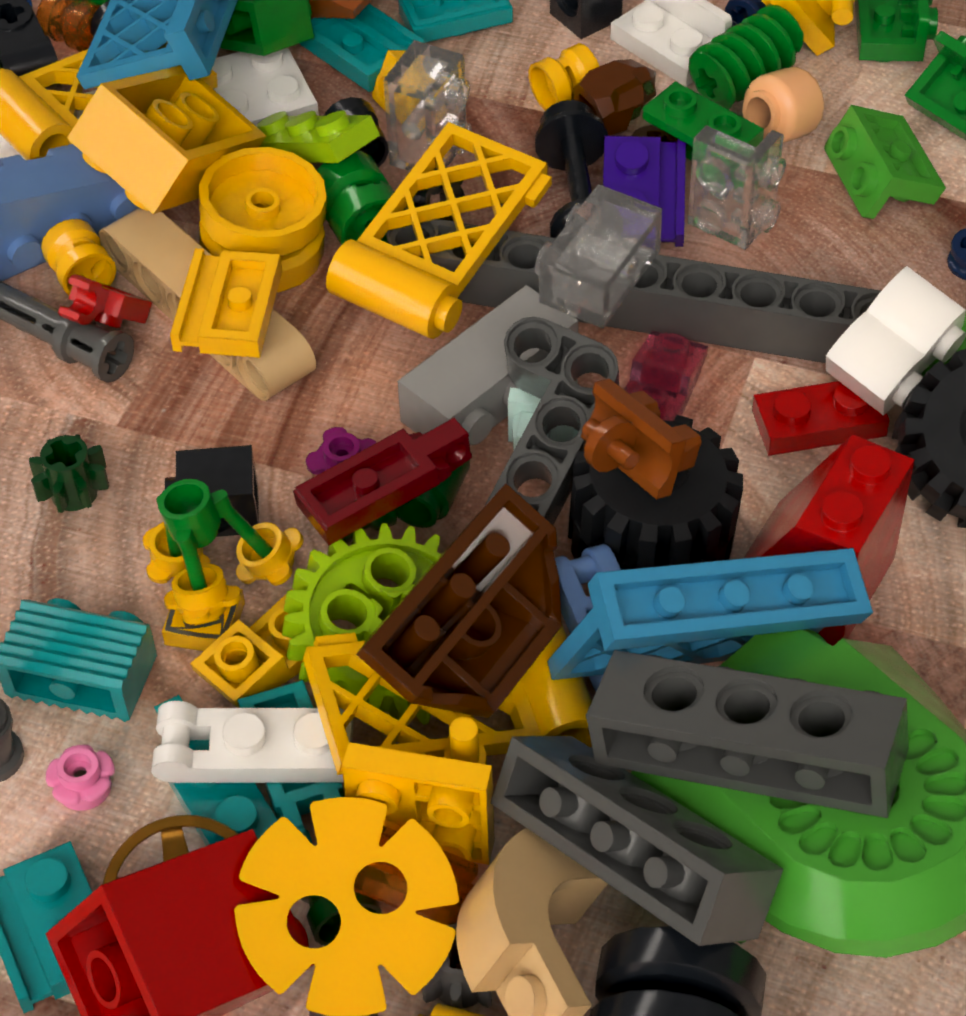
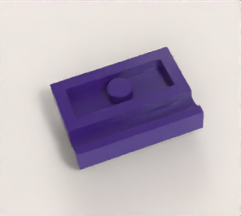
(652, 174)

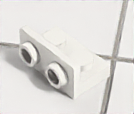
(669, 32)

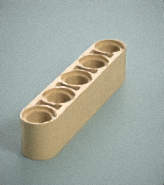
(156, 260)

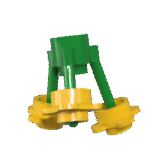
(193, 522)

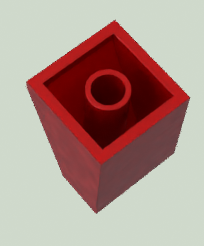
(844, 504)
(166, 938)

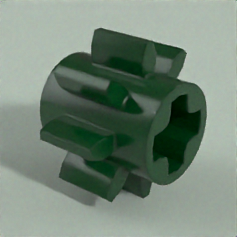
(68, 473)

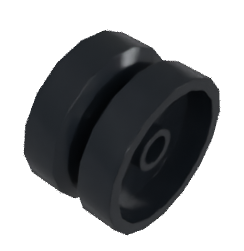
(669, 975)

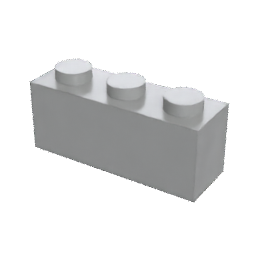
(471, 374)

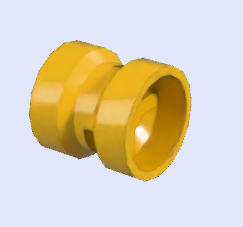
(555, 78)
(76, 249)

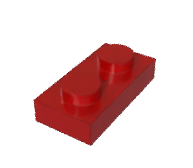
(814, 418)

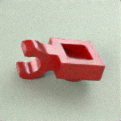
(103, 304)

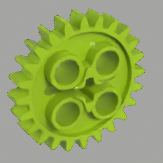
(325, 596)

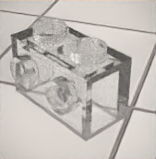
(421, 98)
(599, 255)

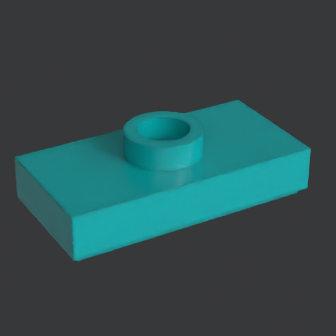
(450, 18)

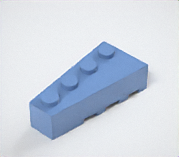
(46, 192)

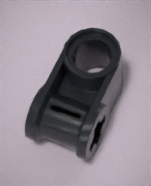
(22, 39)

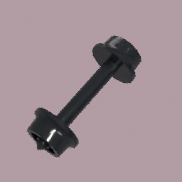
(570, 141)

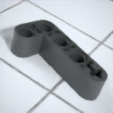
(560, 404)

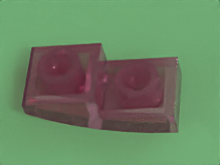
(667, 371)

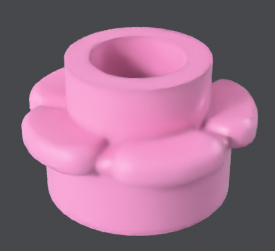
(86, 790)

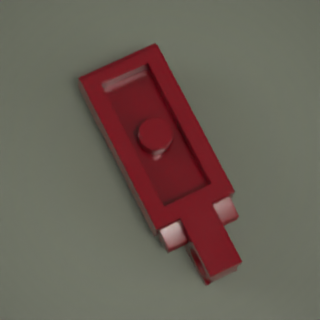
(381, 479)

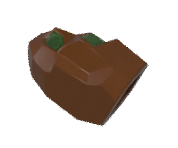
(617, 92)

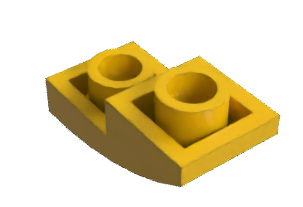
(248, 658)

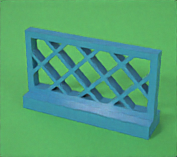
(135, 29)
(711, 608)

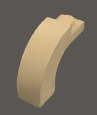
(508, 933)

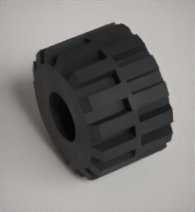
(935, 436)
(644, 532)

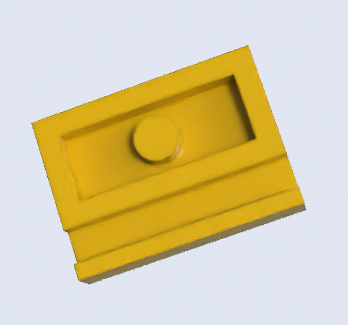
(227, 303)

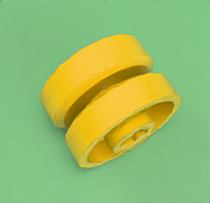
(265, 205)

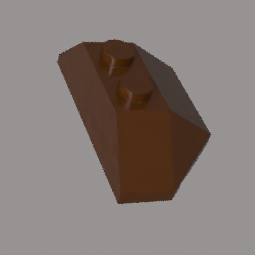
(474, 613)

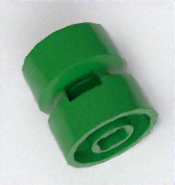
(354, 194)

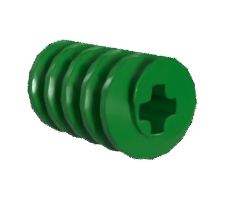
(745, 52)

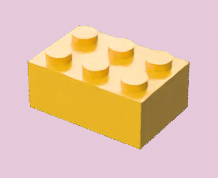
(160, 135)

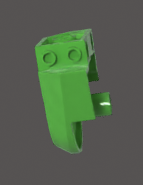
(849, 875)

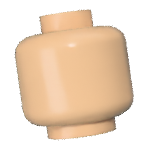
(784, 102)

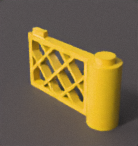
(43, 118)
(412, 288)
(535, 704)

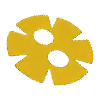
(346, 969)

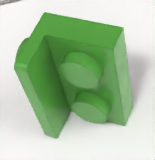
(881, 159)

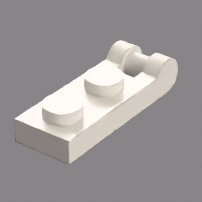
(243, 745)

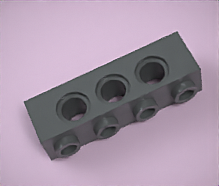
(750, 732)
(637, 840)

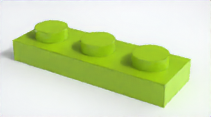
(318, 137)

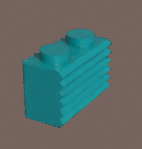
(77, 658)

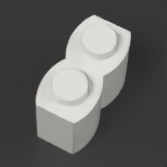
(896, 341)

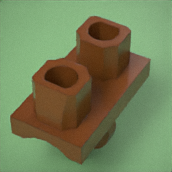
(632, 436)

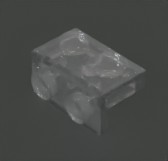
(735, 185)

